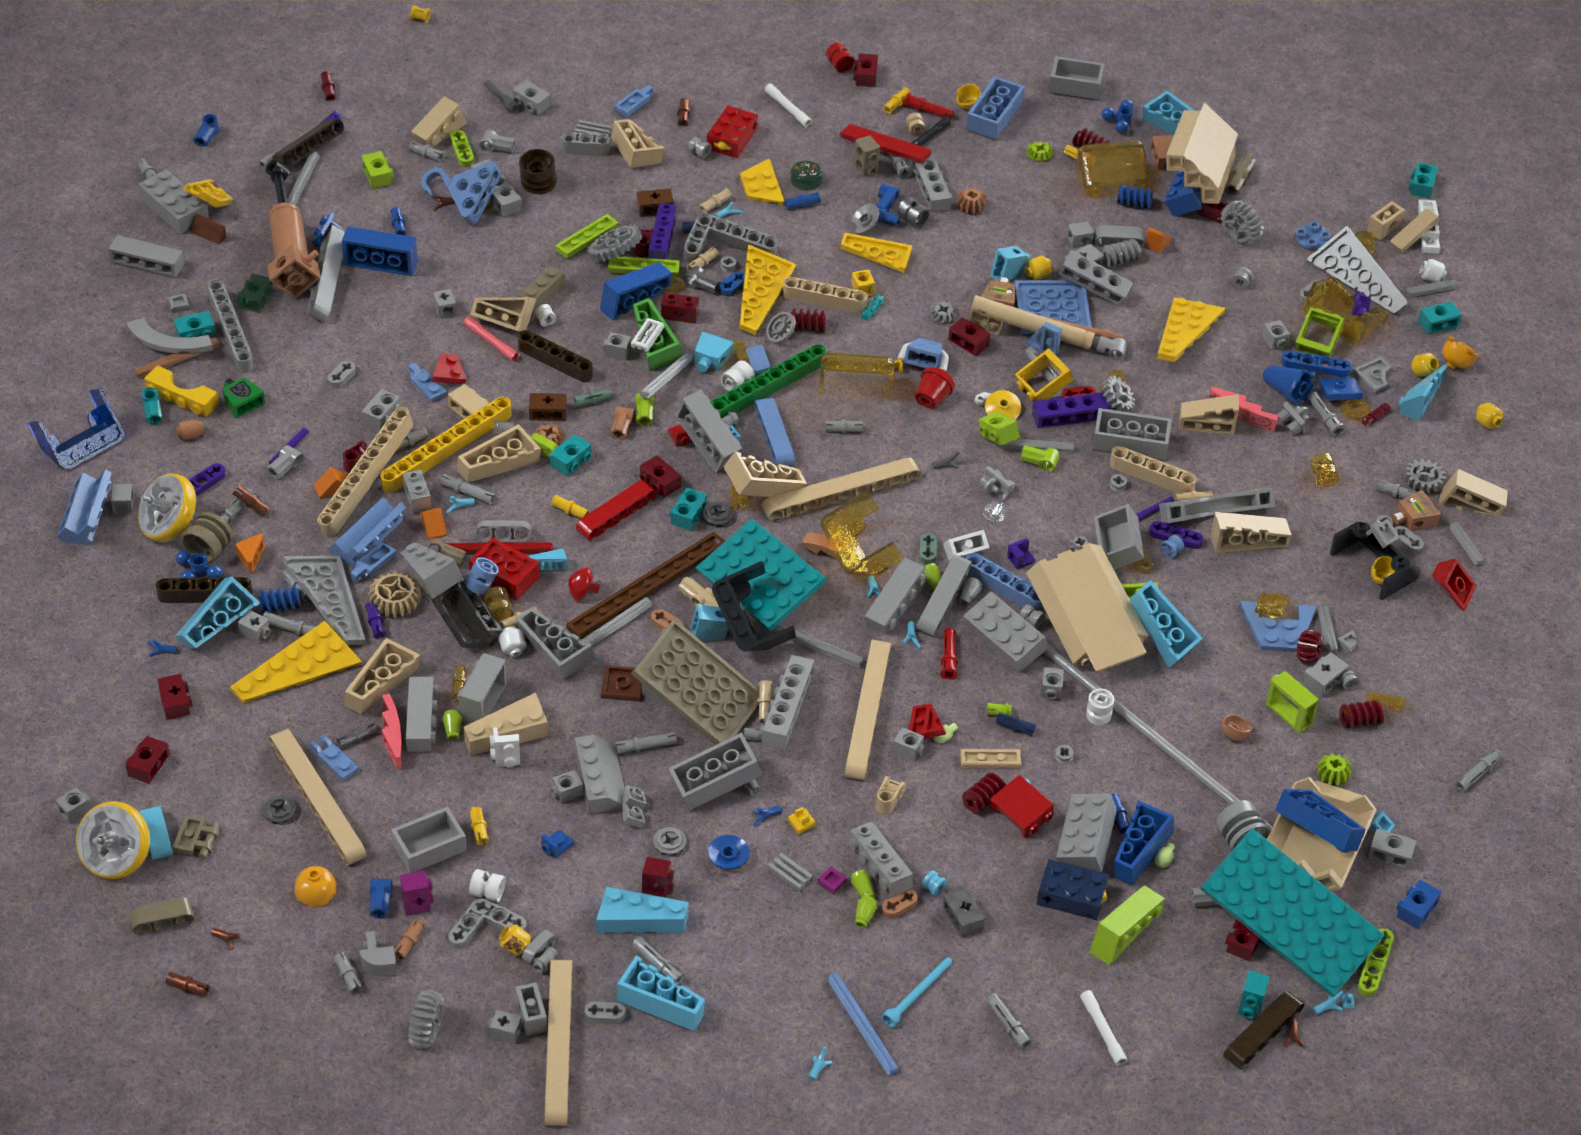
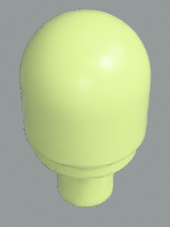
(949, 733)
(1164, 856)

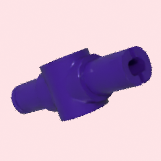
(1361, 303)

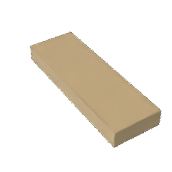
(1414, 230)
(990, 758)

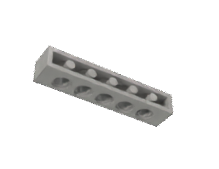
(787, 702)

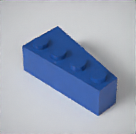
(632, 288)
(1321, 818)
(1143, 839)

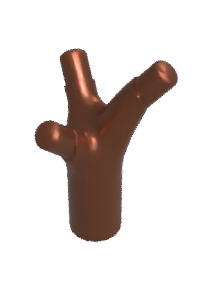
(443, 201)
(226, 936)
(1294, 1034)

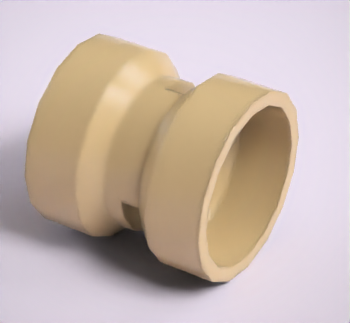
(916, 124)

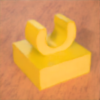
(801, 820)

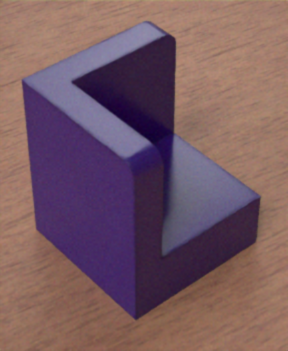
(1019, 554)

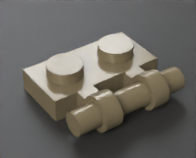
(189, 837)

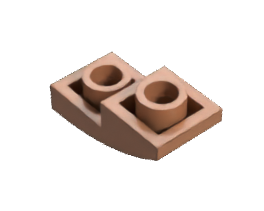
(816, 542)

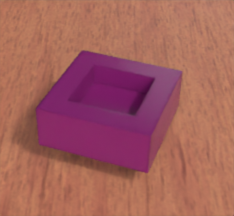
(832, 880)

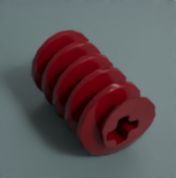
(1083, 138)
(810, 320)
(1361, 712)
(980, 793)

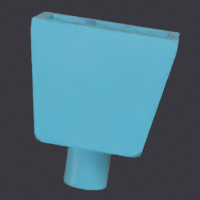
(1009, 263)
(712, 351)
(708, 623)

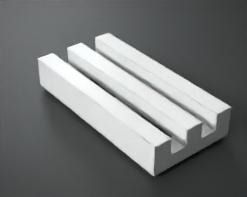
(650, 336)

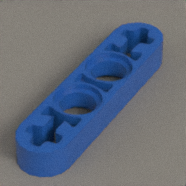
(1316, 362)

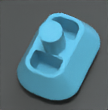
(1348, 1001)

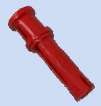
(921, 104)
(949, 660)

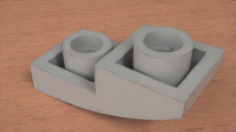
(633, 806)

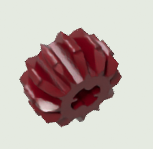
(1309, 646)

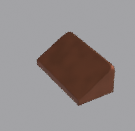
(208, 229)

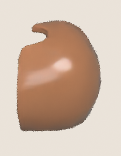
(1236, 728)

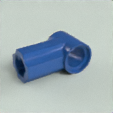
(207, 130)
(380, 895)

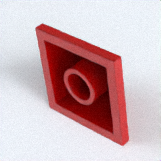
(1454, 582)

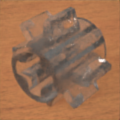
(995, 512)

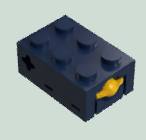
(1072, 889)

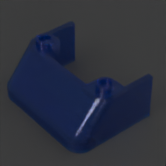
(103, 434)

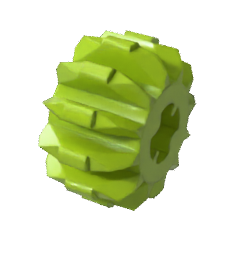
(1334, 769)

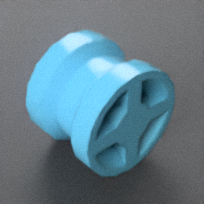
(934, 883)

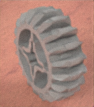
(1242, 222)
(426, 1019)

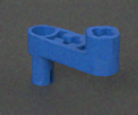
(888, 196)

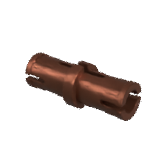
(683, 112)
(251, 501)
(187, 984)

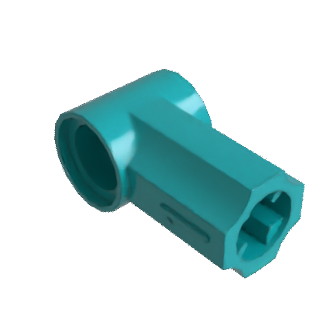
(151, 406)

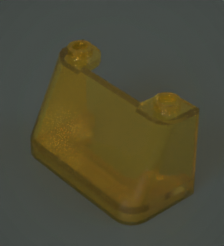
(1111, 165)
(1355, 327)

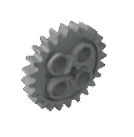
(614, 243)

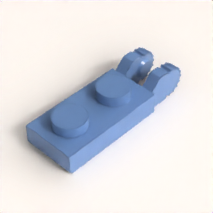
(334, 758)

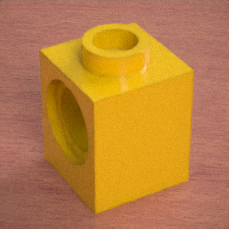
(863, 281)

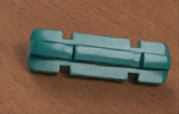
(872, 307)

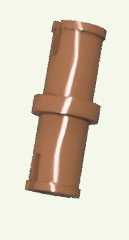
(409, 938)

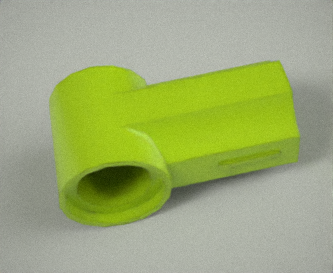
(644, 410)
(1045, 459)

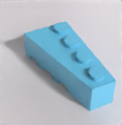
(218, 611)
(1164, 623)
(640, 913)
(659, 995)

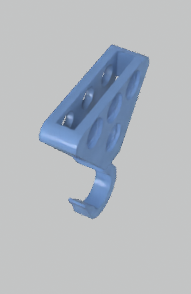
(467, 188)

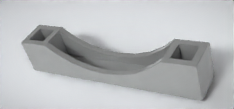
(1223, 503)

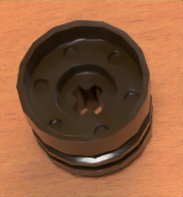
(537, 171)

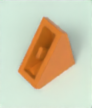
(1157, 240)
(329, 482)
(433, 523)
(250, 551)

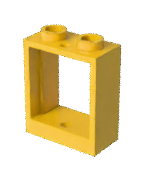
(1036, 366)

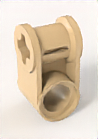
(888, 795)

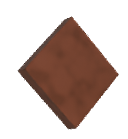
(620, 684)

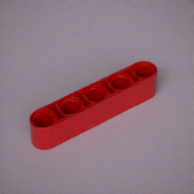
(615, 509)

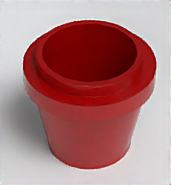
(934, 387)

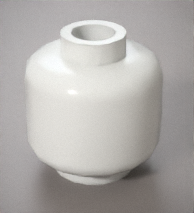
(1432, 271)
(512, 641)

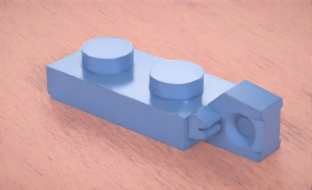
(634, 101)
(422, 380)
(372, 561)

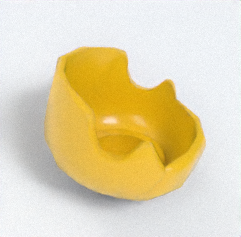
(967, 95)
(1381, 568)

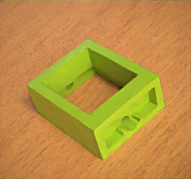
(1317, 315)
(1298, 694)

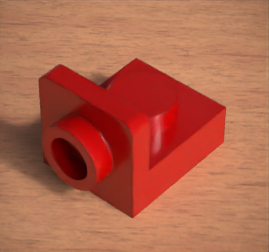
(679, 436)

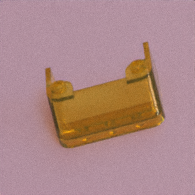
(857, 363)
(841, 529)

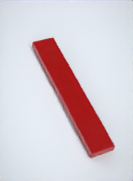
(888, 143)

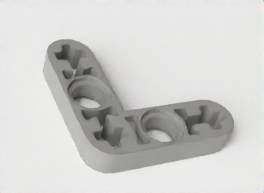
(479, 918)

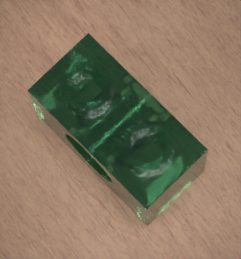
(255, 293)

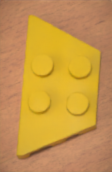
(761, 183)
(209, 193)

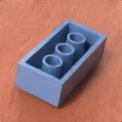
(995, 107)

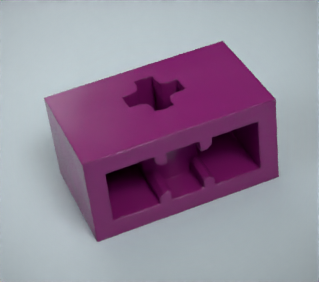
(416, 892)

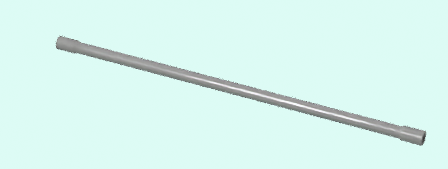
(1145, 729)

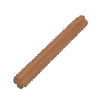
(170, 360)

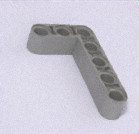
(726, 236)

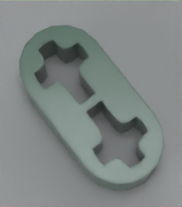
(932, 549)

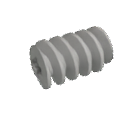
(1121, 252)

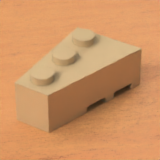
(439, 123)
(634, 145)
(505, 311)
(1210, 415)
(1473, 493)

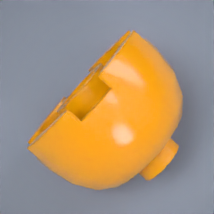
(1458, 354)
(315, 886)

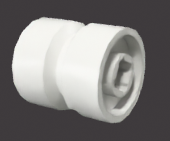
(737, 375)
(1100, 706)
(485, 885)

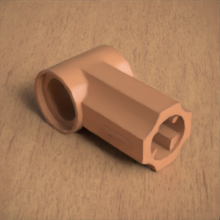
(622, 421)

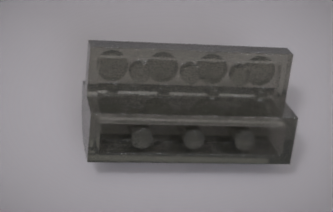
(468, 617)

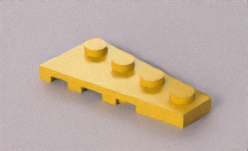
(880, 251)

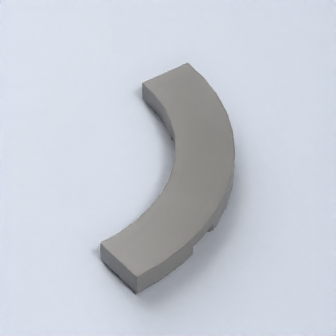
(149, 337)

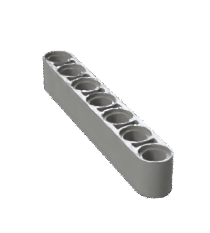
(329, 266)
(230, 326)

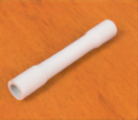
(799, 115)
(1113, 1046)

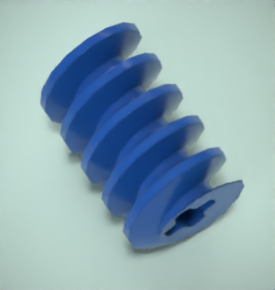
(1135, 196)
(279, 599)

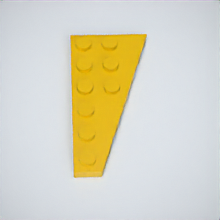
(761, 286)
(1184, 325)
(304, 660)

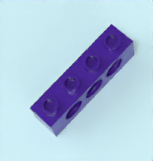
(663, 231)
(1068, 410)

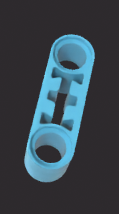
(159, 840)

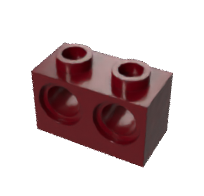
(1242, 941)

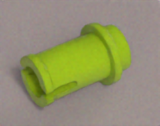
(999, 708)

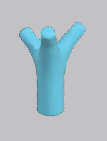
(727, 211)
(459, 503)
(874, 588)
(911, 634)
(1329, 1004)
(818, 1065)

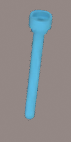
(893, 1015)

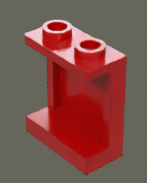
(1023, 806)

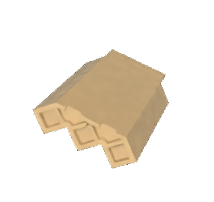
(1204, 151)
(1089, 608)
(1311, 851)

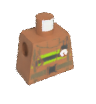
(1000, 291)
(1417, 512)

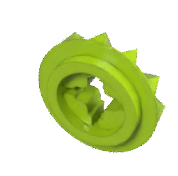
(1041, 155)

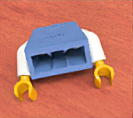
(922, 354)

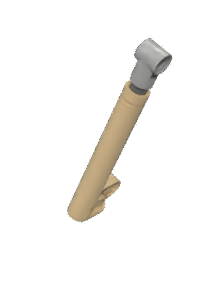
(993, 314)

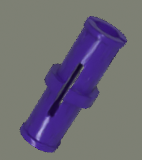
(375, 620)

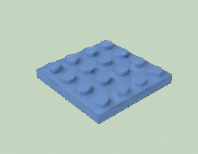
(1053, 299)

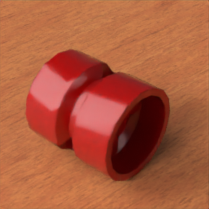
(839, 57)

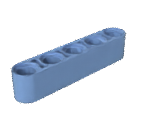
(774, 431)
(1003, 582)

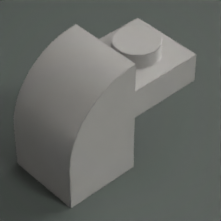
(377, 960)

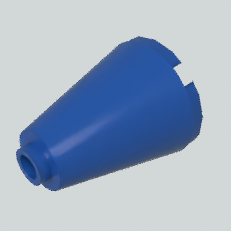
(1290, 382)

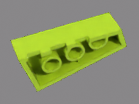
(1125, 924)

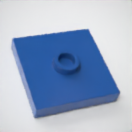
(1340, 389)

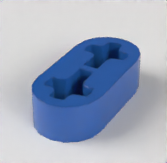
(735, 285)

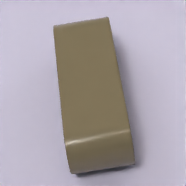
(161, 915)

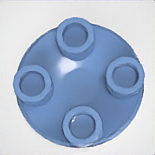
(1312, 235)

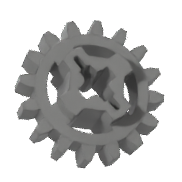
(1118, 394)
(1425, 475)

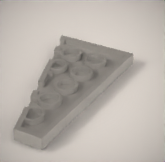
(1352, 264)
(329, 590)

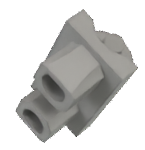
(1298, 417)
(995, 483)

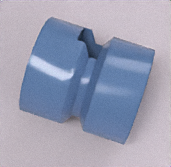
(481, 575)

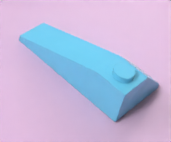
(1420, 396)

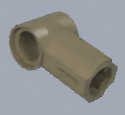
(448, 550)

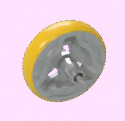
(175, 517)
(126, 842)

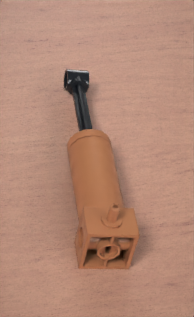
(292, 267)

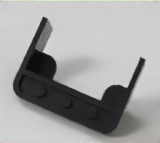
(1404, 568)
(728, 594)

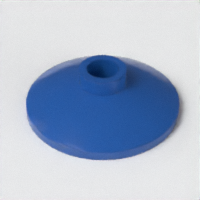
(728, 845)

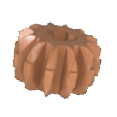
(971, 200)

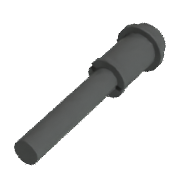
(512, 106)

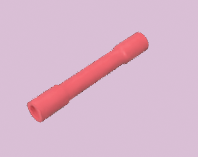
(477, 328)

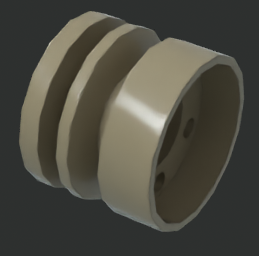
(207, 536)

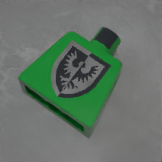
(242, 396)

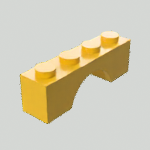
(198, 400)

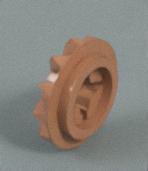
(557, 434)

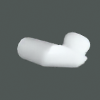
(980, 399)

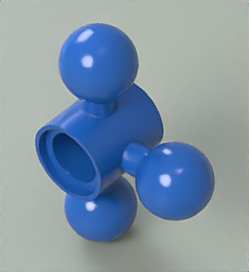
(1123, 116)
(198, 564)

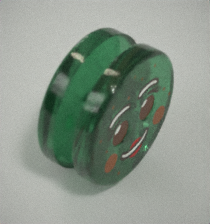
(806, 175)

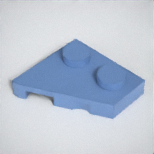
(1046, 337)

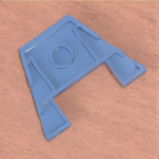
(1277, 633)

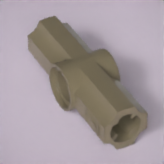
(1240, 174)

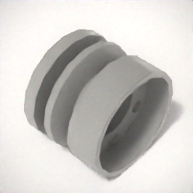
(1237, 820)

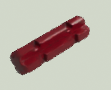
(1376, 414)

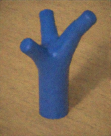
(161, 648)
(764, 813)

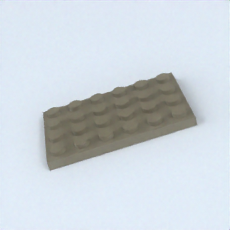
(697, 683)

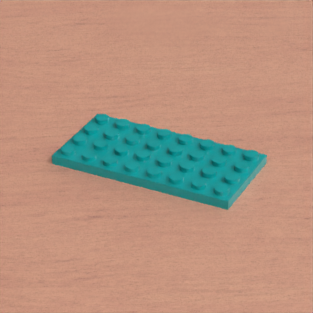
(1292, 912)

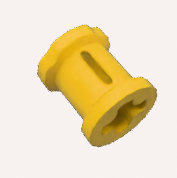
(419, 13)

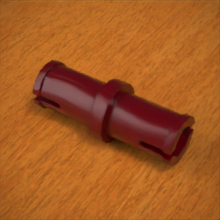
(328, 86)

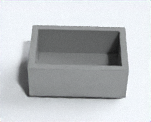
(1076, 77)
(1119, 536)
(482, 688)
(428, 840)

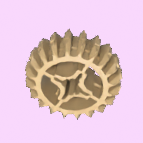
(395, 594)

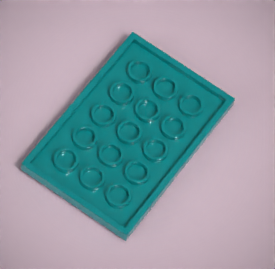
(778, 591)

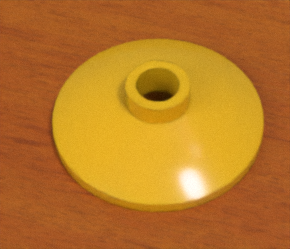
(1012, 408)

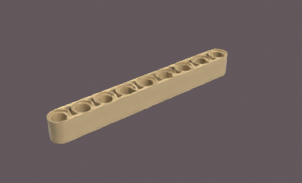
(365, 472)
(840, 488)
(867, 710)
(318, 796)
(558, 1043)

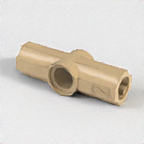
(697, 593)

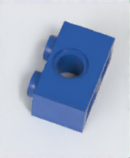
(1418, 904)

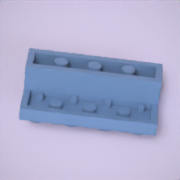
(84, 508)
(367, 532)

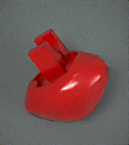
(581, 582)

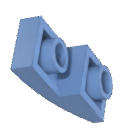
(758, 359)

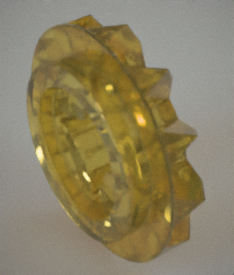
(1362, 405)

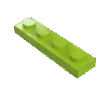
(585, 236)
(626, 265)

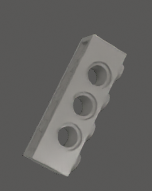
(932, 185)
(503, 196)
(1095, 278)

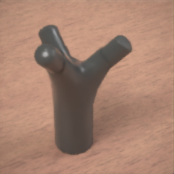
(946, 462)

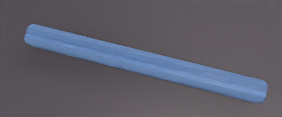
(863, 1024)

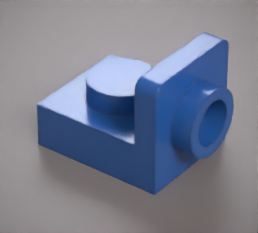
(556, 843)

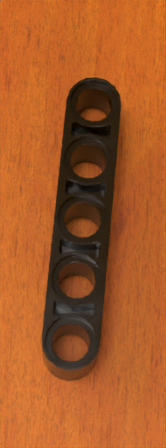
(314, 139)
(555, 356)
(192, 589)
(1262, 1029)

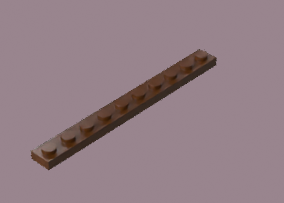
(644, 586)

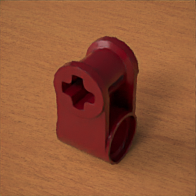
(1213, 211)
(642, 247)
(352, 455)

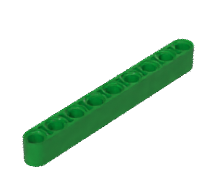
(770, 381)

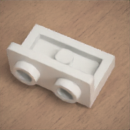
(505, 749)

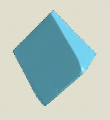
(1382, 822)

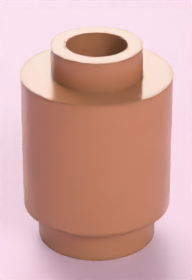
(190, 429)

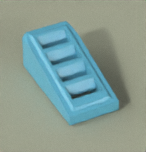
(551, 560)

